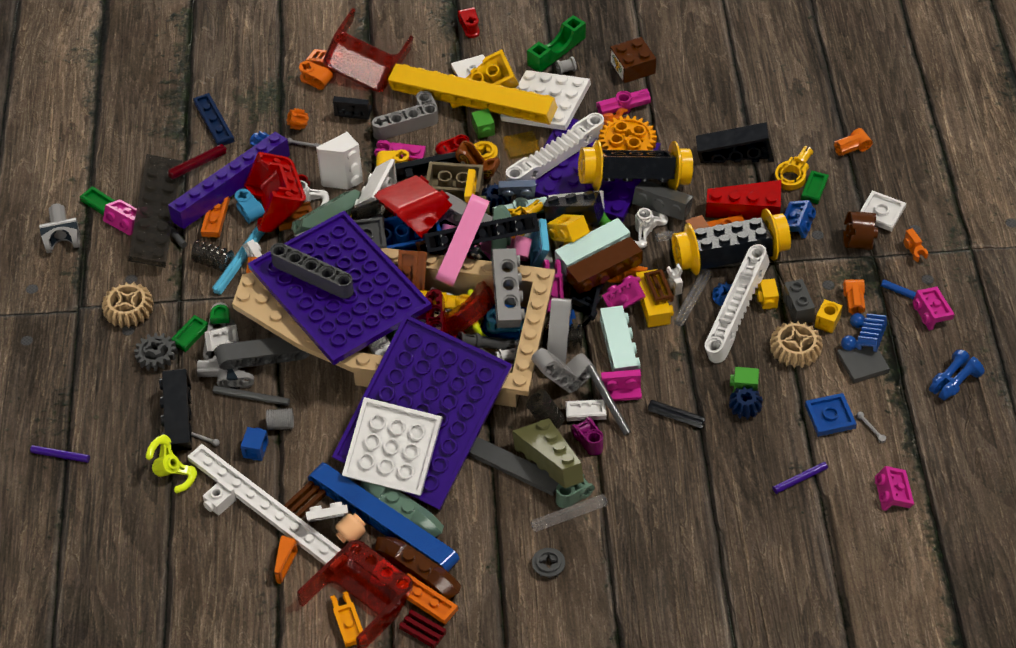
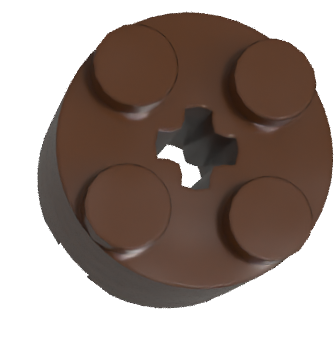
(860, 230)

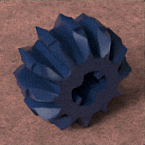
(491, 194)
(745, 402)

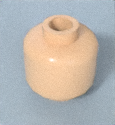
(350, 528)

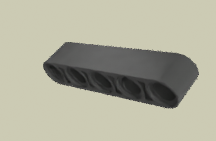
(312, 270)
(257, 353)

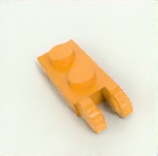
(347, 619)

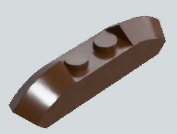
(418, 565)

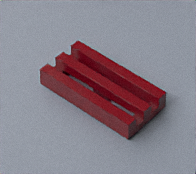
(428, 623)

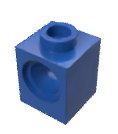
(254, 443)

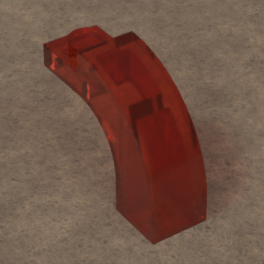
(470, 310)

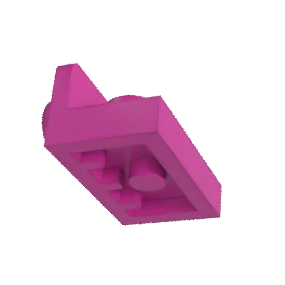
(120, 215)
(624, 294)
(932, 307)
(623, 384)
(893, 488)

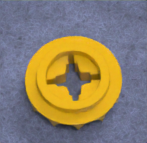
(491, 149)

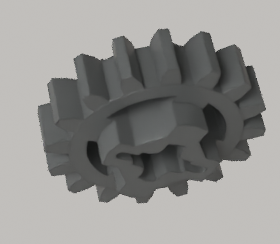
(155, 351)

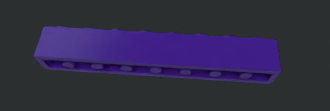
(223, 182)

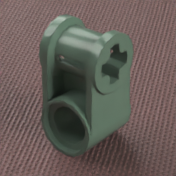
(569, 496)

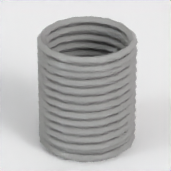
(279, 419)

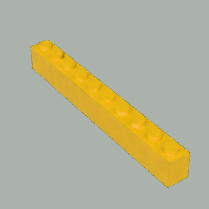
(474, 93)

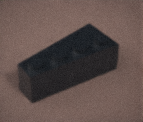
(736, 144)
(177, 412)

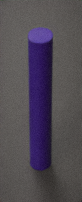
(60, 453)
(799, 478)

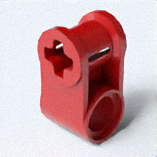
(469, 22)
(451, 145)

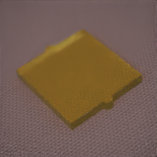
(521, 144)

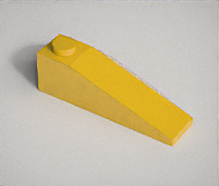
(494, 71)

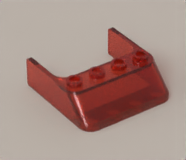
(361, 60)
(369, 580)

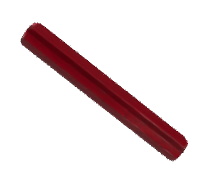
(196, 161)

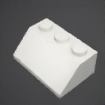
(340, 162)
(382, 177)

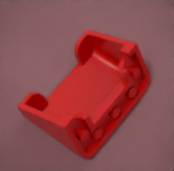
(278, 186)
(415, 203)

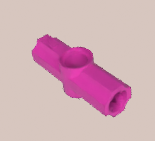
(624, 100)

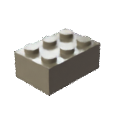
(453, 177)

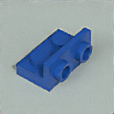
(800, 216)

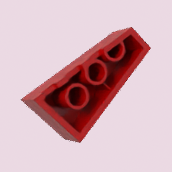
(744, 200)

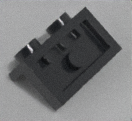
(351, 107)

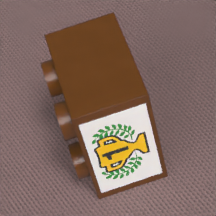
(632, 59)

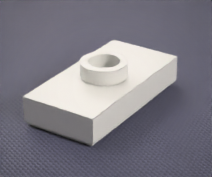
(221, 336)
(586, 408)

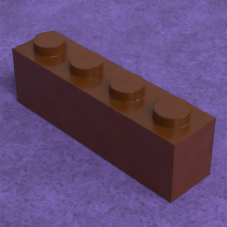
(604, 265)

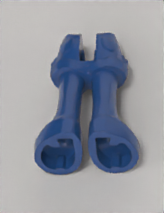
(950, 385)

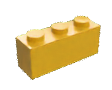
(654, 314)

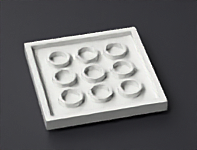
(565, 89)
(392, 446)

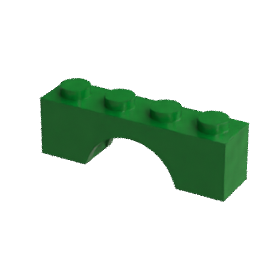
(569, 35)

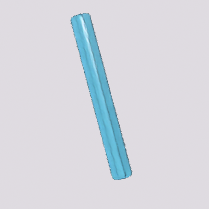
(235, 264)

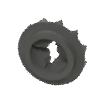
(557, 562)

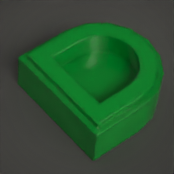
(219, 314)

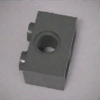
(798, 301)

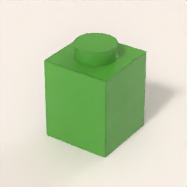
(483, 123)
(745, 377)

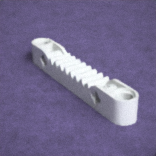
(547, 158)
(733, 309)

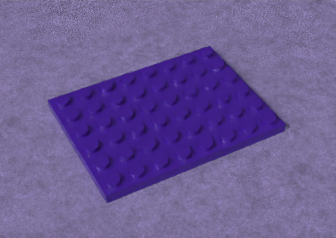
(336, 323)
(439, 377)

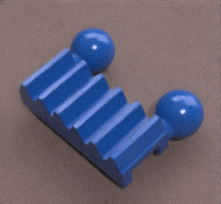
(870, 333)

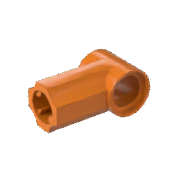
(856, 141)
(854, 292)

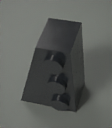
(584, 204)

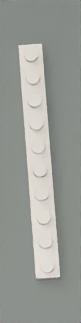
(264, 504)

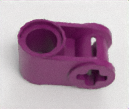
(589, 436)

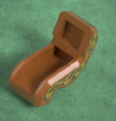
(469, 154)

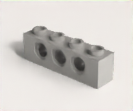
(506, 316)

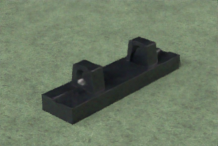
(420, 166)

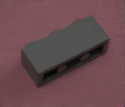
(662, 199)

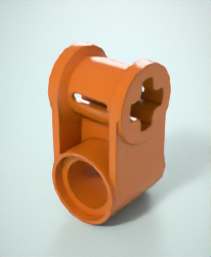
(315, 76)

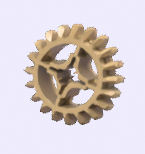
(127, 305)
(796, 344)

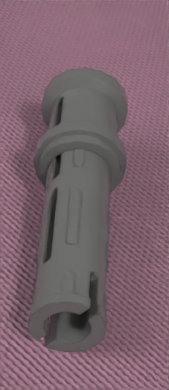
(486, 342)

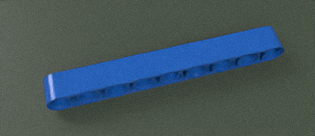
(381, 515)

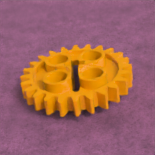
(628, 135)

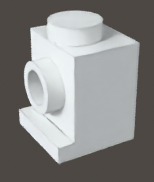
(219, 497)

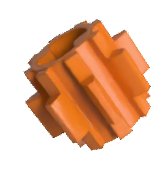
(297, 119)

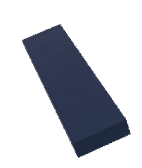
(213, 119)

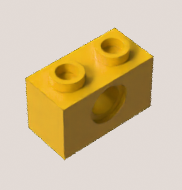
(568, 228)

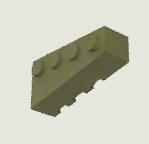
(550, 451)

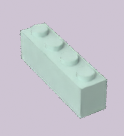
(591, 243)
(618, 339)

